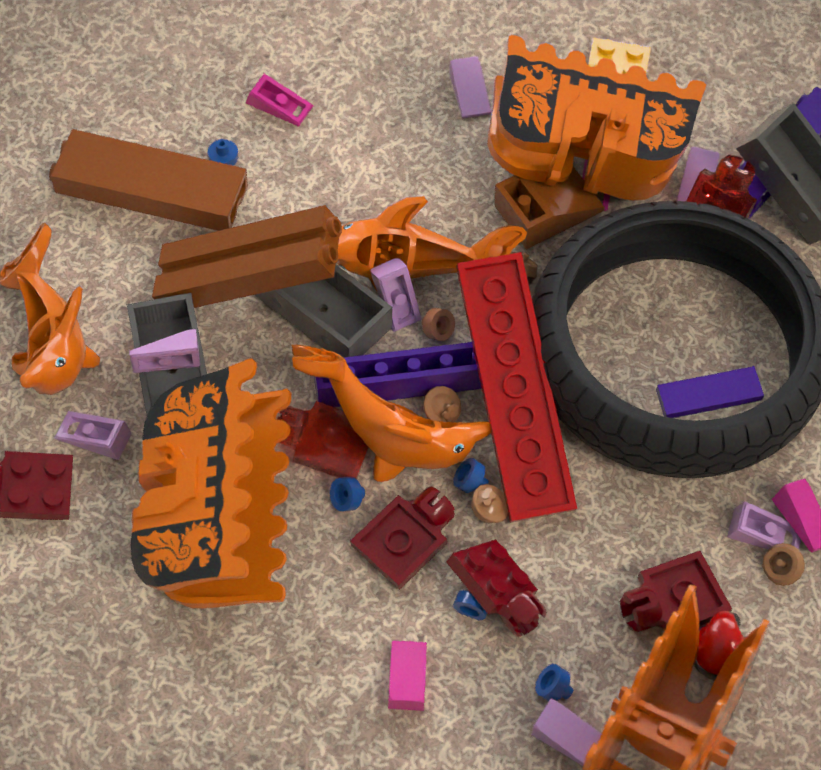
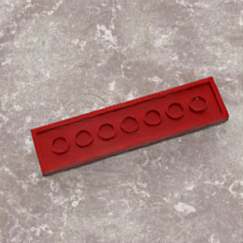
(516, 387)

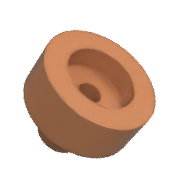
(438, 324)

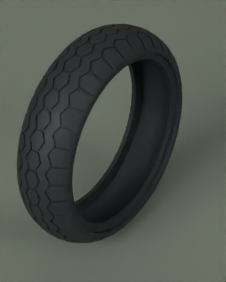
(700, 236)

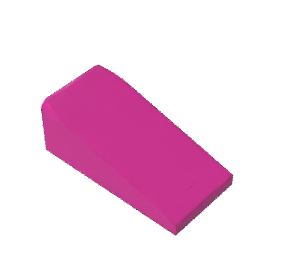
(278, 100)
(801, 511)
(407, 675)

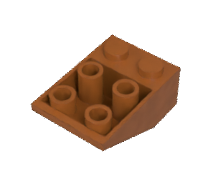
(545, 208)

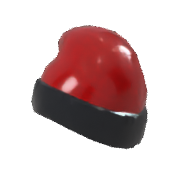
(717, 643)

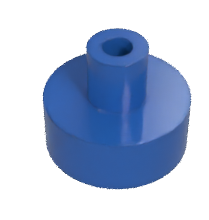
(223, 152)
(470, 475)
(346, 494)
(467, 605)
(554, 683)

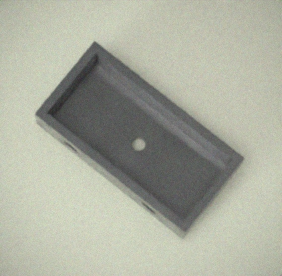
(787, 148)
(353, 314)
(155, 321)

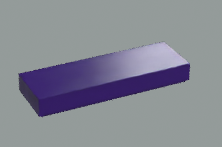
(710, 392)

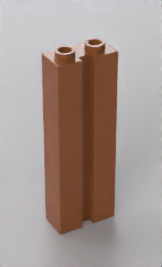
(149, 180)
(251, 258)

